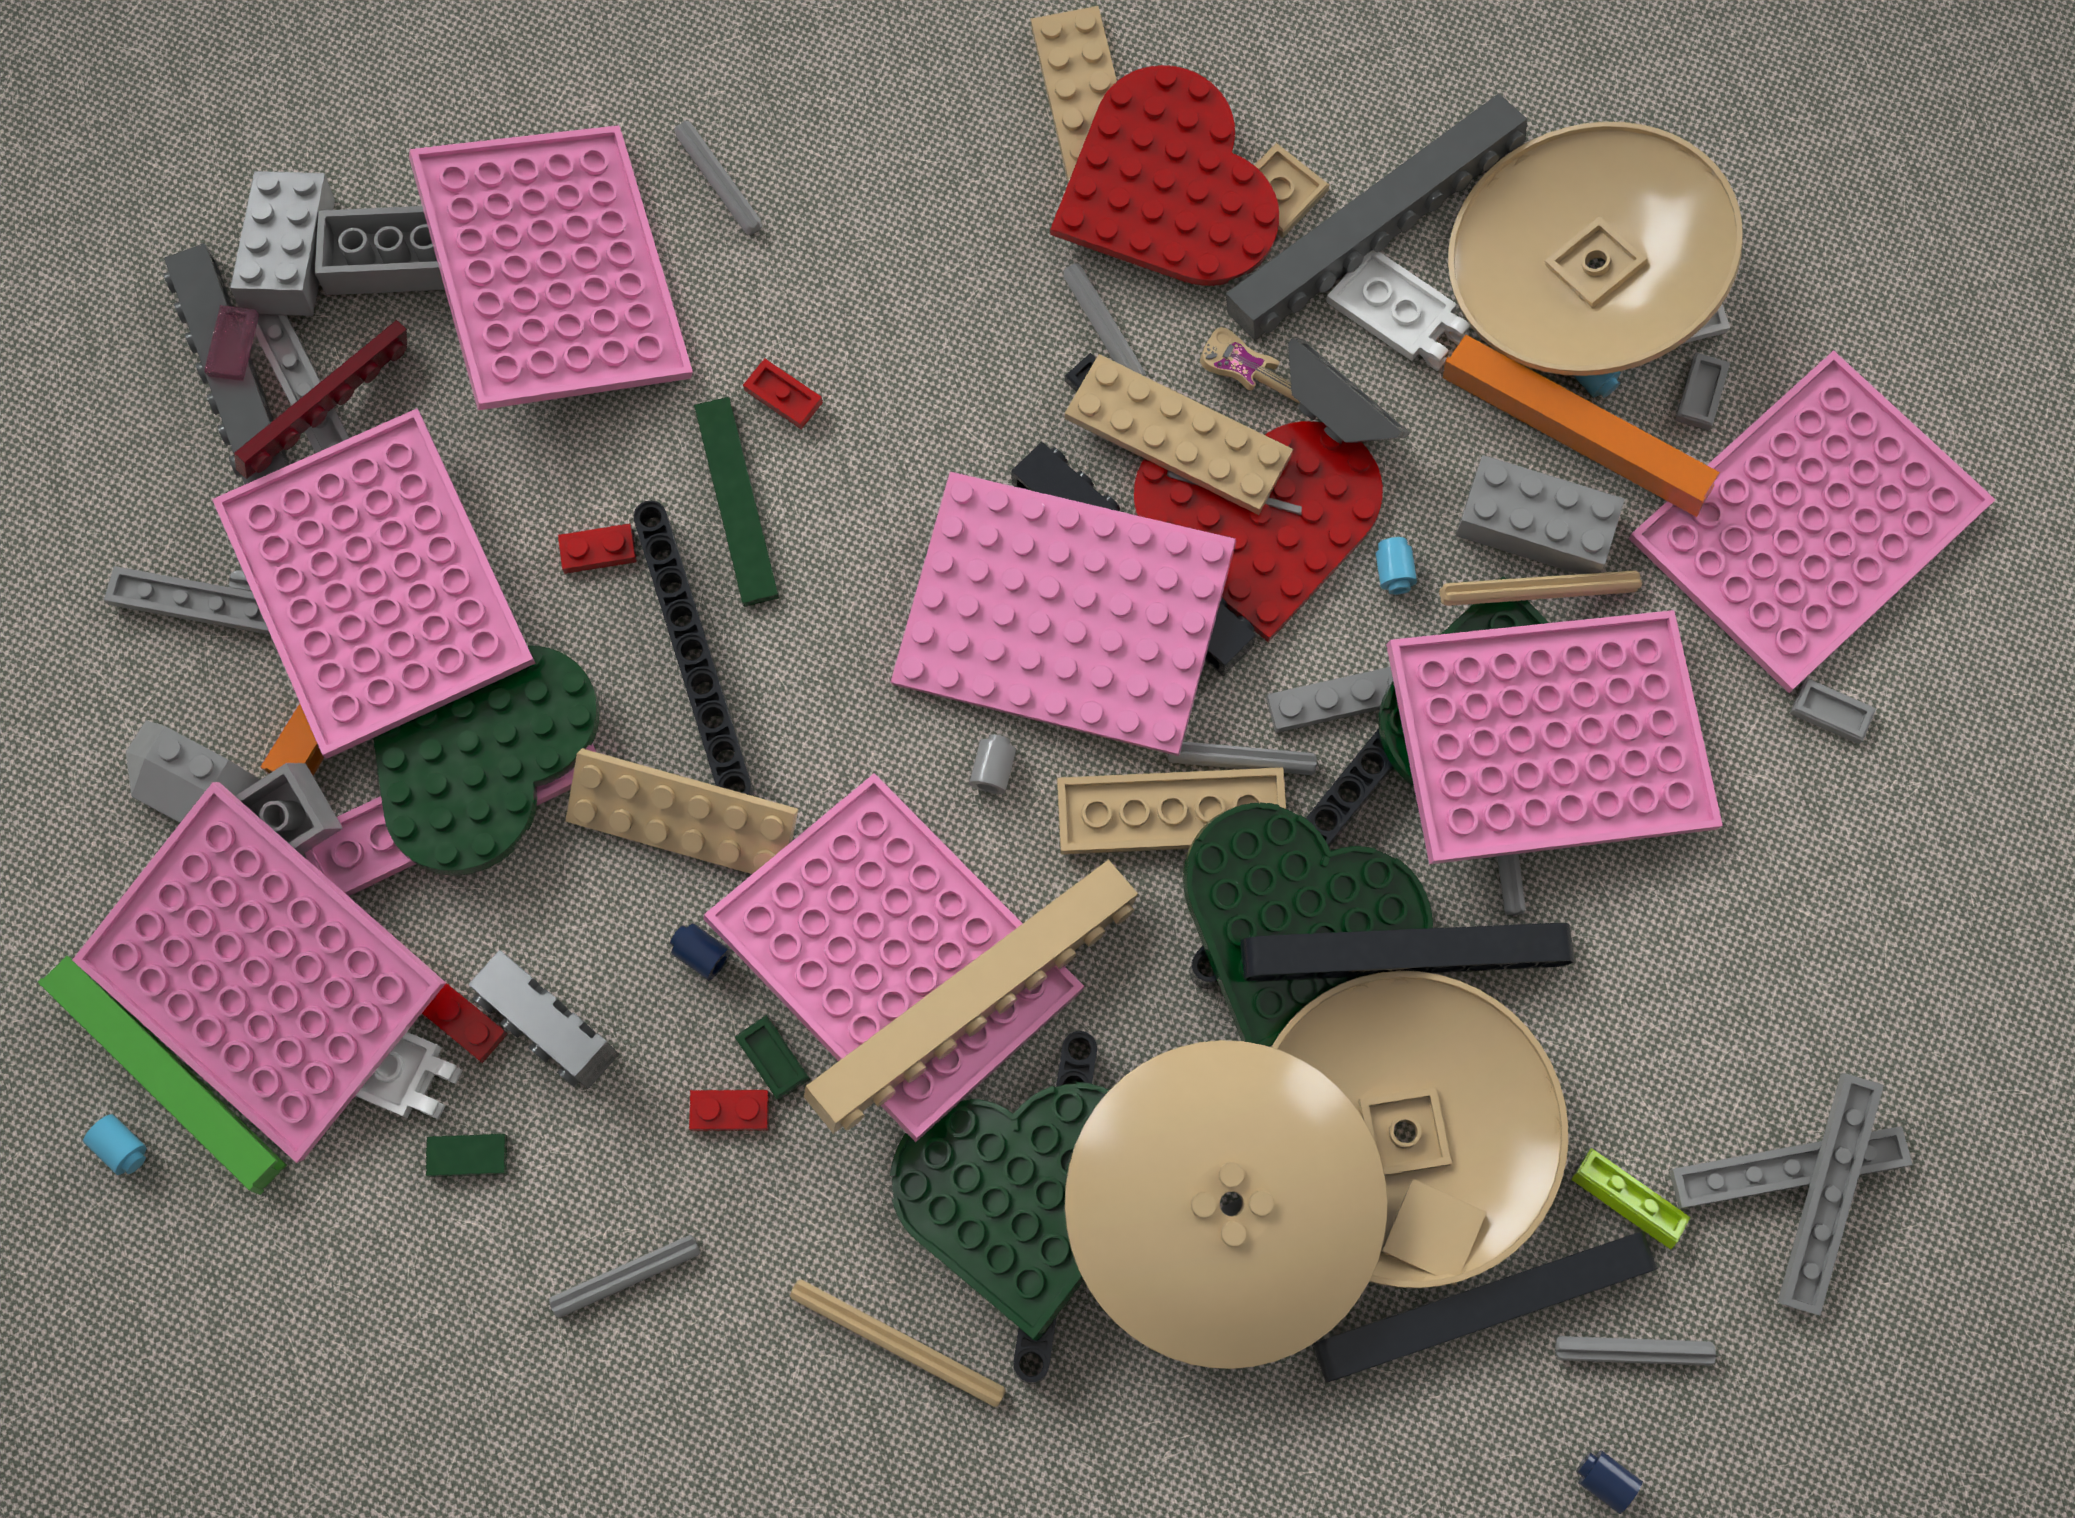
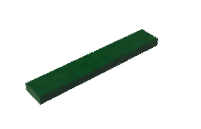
(736, 502)

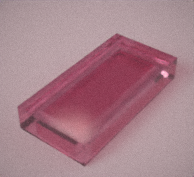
(231, 342)

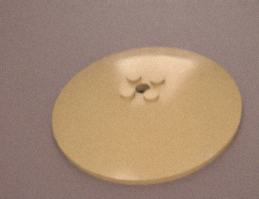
(1585, 194)
(1468, 1084)
(1151, 1218)

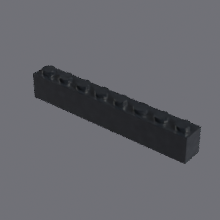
(1048, 473)

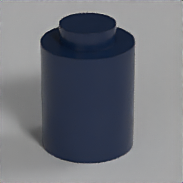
(699, 950)
(1608, 1480)

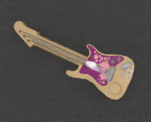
(1230, 357)

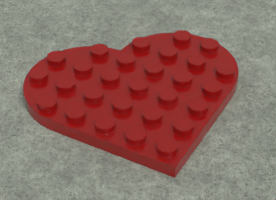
(1164, 182)
(1278, 553)

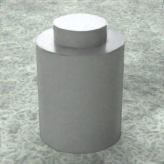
(993, 764)

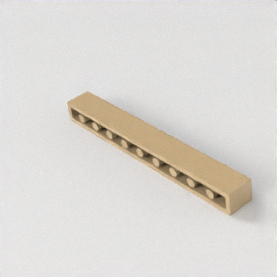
(969, 997)

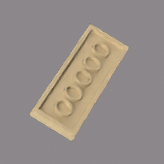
(1075, 73)
(1178, 434)
(1155, 808)
(677, 813)

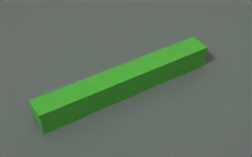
(164, 1076)

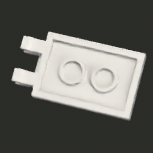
(1399, 309)
(406, 1076)

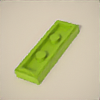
(1631, 1198)

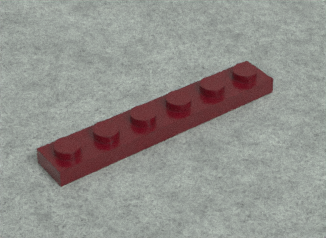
(314, 405)

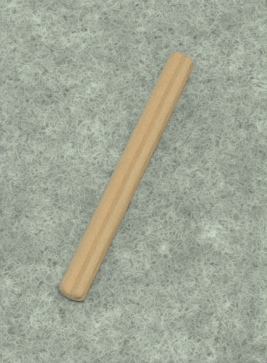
(1540, 588)
(898, 1343)

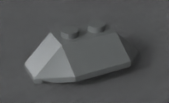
(1337, 400)

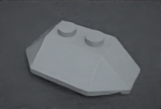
(175, 771)

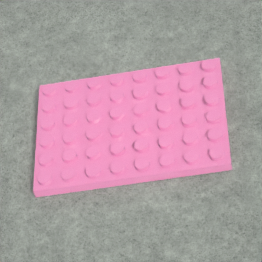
(549, 266)
(1813, 521)
(372, 583)
(1064, 613)
(1552, 736)
(866, 925)
(258, 971)

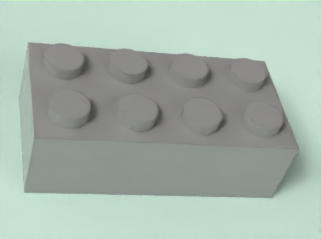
(279, 243)
(375, 251)
(1540, 517)
(292, 806)

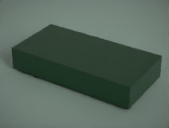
(772, 1058)
(466, 1155)

